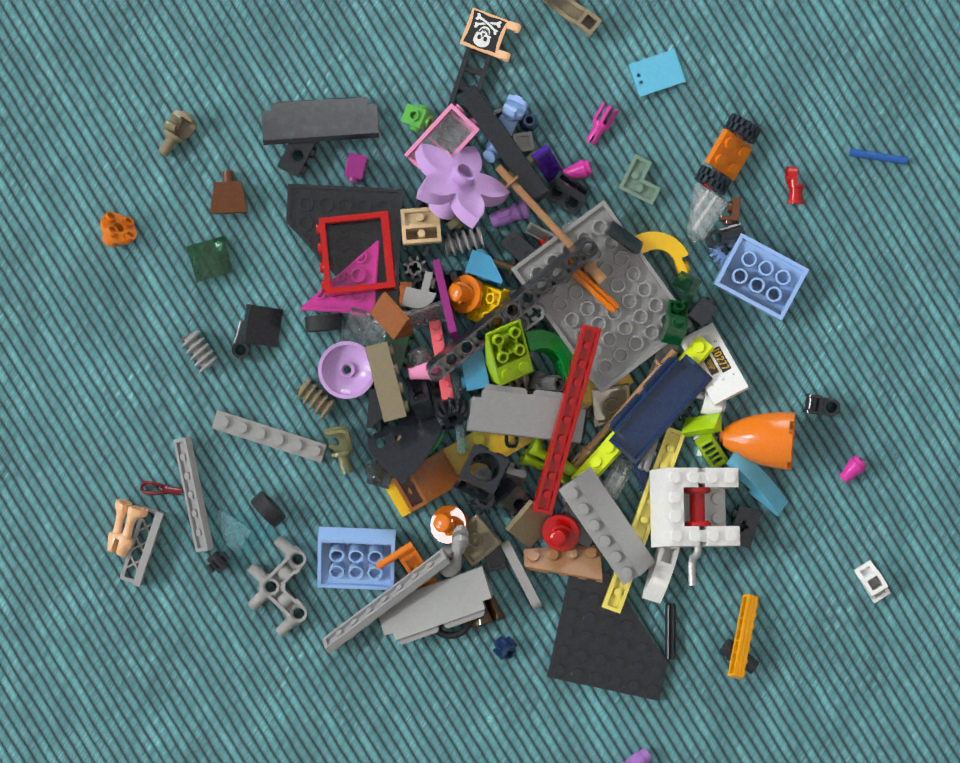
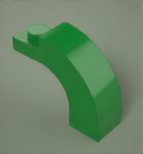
(553, 347)

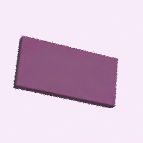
(447, 306)

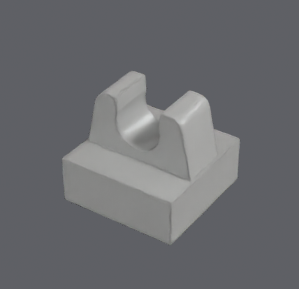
(516, 475)

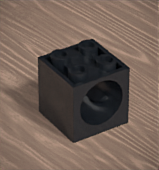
(472, 486)

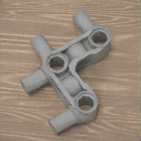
(281, 596)

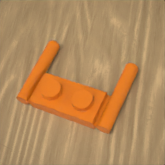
(408, 557)

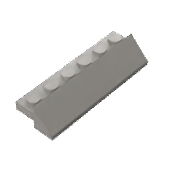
(607, 526)

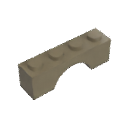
(576, 15)

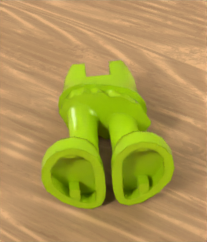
(535, 449)

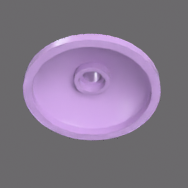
(332, 370)

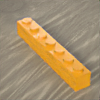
(743, 636)

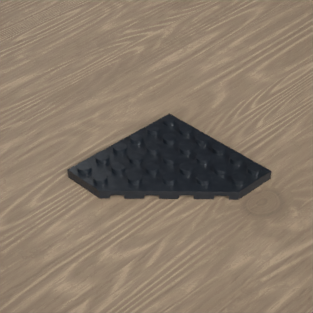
(349, 239)
(604, 646)

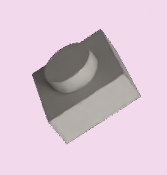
(524, 141)

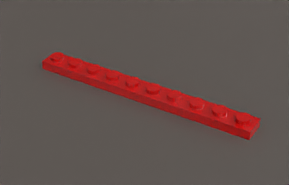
(566, 419)

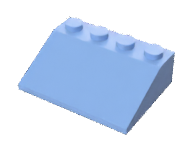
(760, 277)
(350, 557)

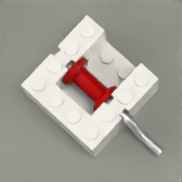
(691, 511)

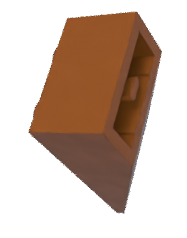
(428, 482)

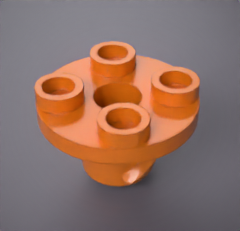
(117, 229)
(466, 294)
(445, 521)

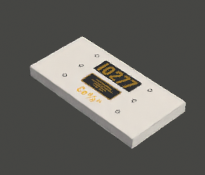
(720, 365)

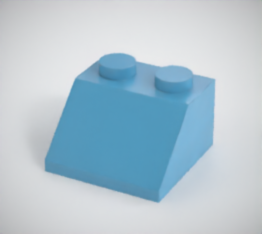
(483, 268)
(474, 371)

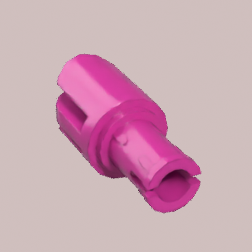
(600, 126)

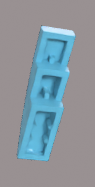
(759, 483)

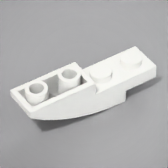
(660, 573)

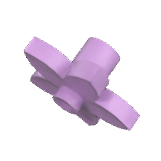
(456, 185)

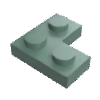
(634, 183)

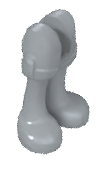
(455, 551)

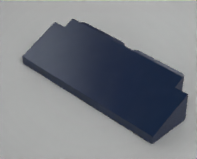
(657, 406)

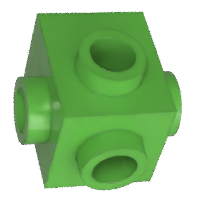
(417, 117)

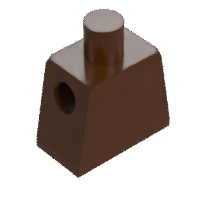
(228, 196)

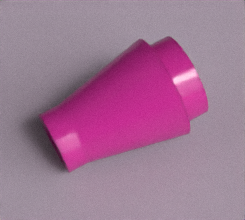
(579, 170)
(852, 469)

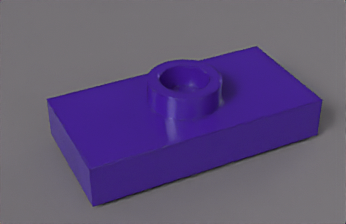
(546, 163)

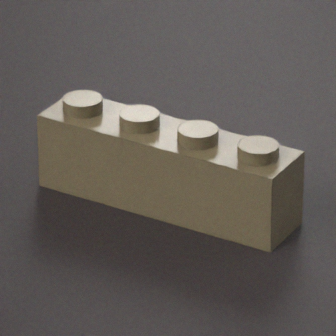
(386, 381)

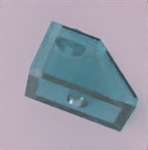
(233, 530)

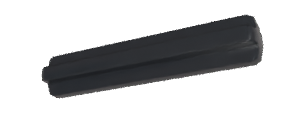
(670, 631)

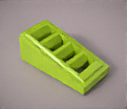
(706, 439)

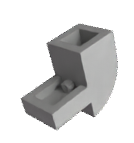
(421, 298)

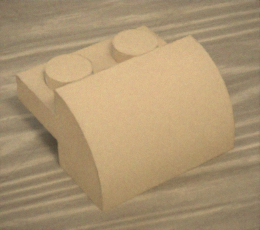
(420, 226)

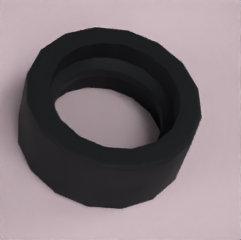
(323, 323)
(268, 509)

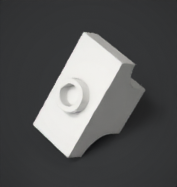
(872, 581)

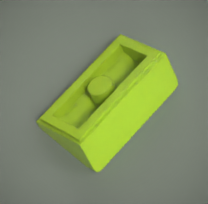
(702, 425)

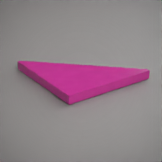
(360, 272)

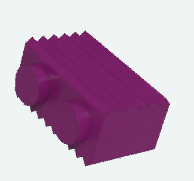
(356, 168)

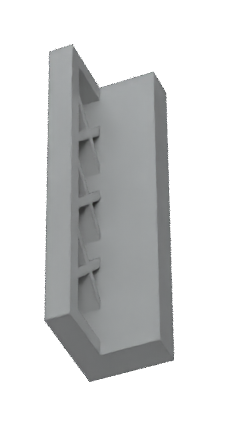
(147, 550)

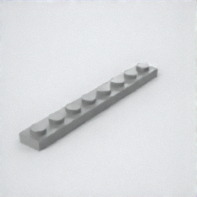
(385, 601)

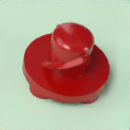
(561, 532)

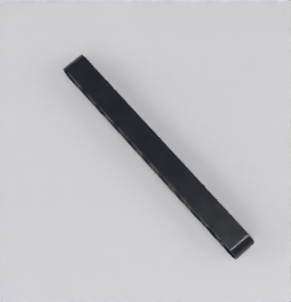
(514, 299)

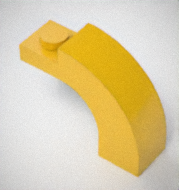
(667, 244)

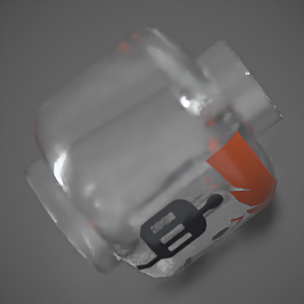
(417, 357)

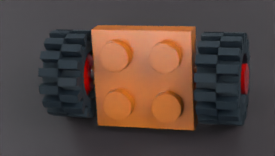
(728, 154)

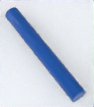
(878, 156)

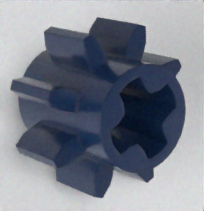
(505, 647)

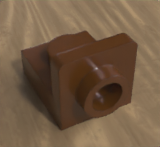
(734, 210)

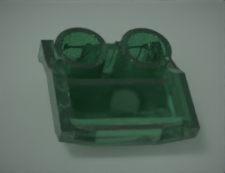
(210, 259)

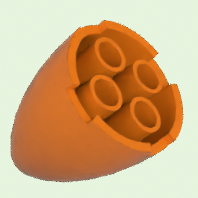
(763, 439)

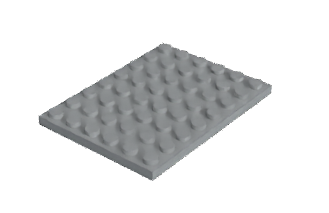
(631, 331)

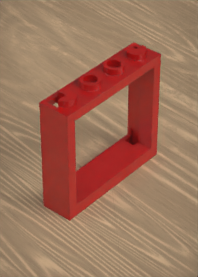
(388, 254)

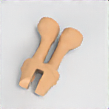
(119, 541)

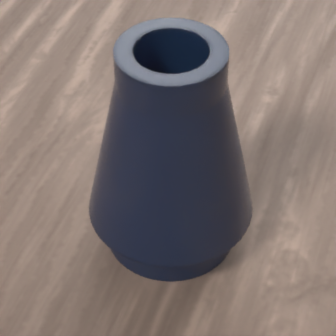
(529, 127)

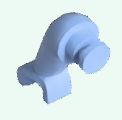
(512, 111)

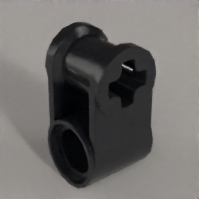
(819, 405)

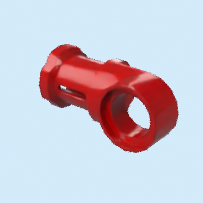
(795, 189)

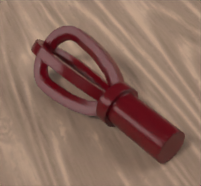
(166, 489)

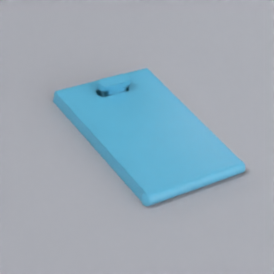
(657, 73)

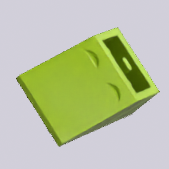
(507, 353)

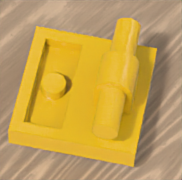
(491, 298)

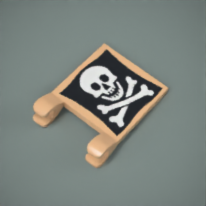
(485, 33)

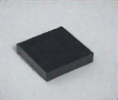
(261, 325)

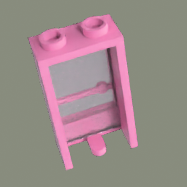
(448, 132)

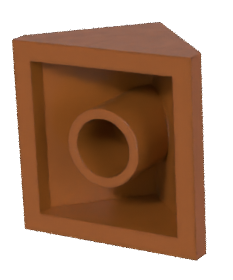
(391, 317)

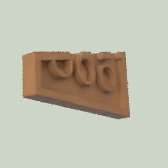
(578, 561)

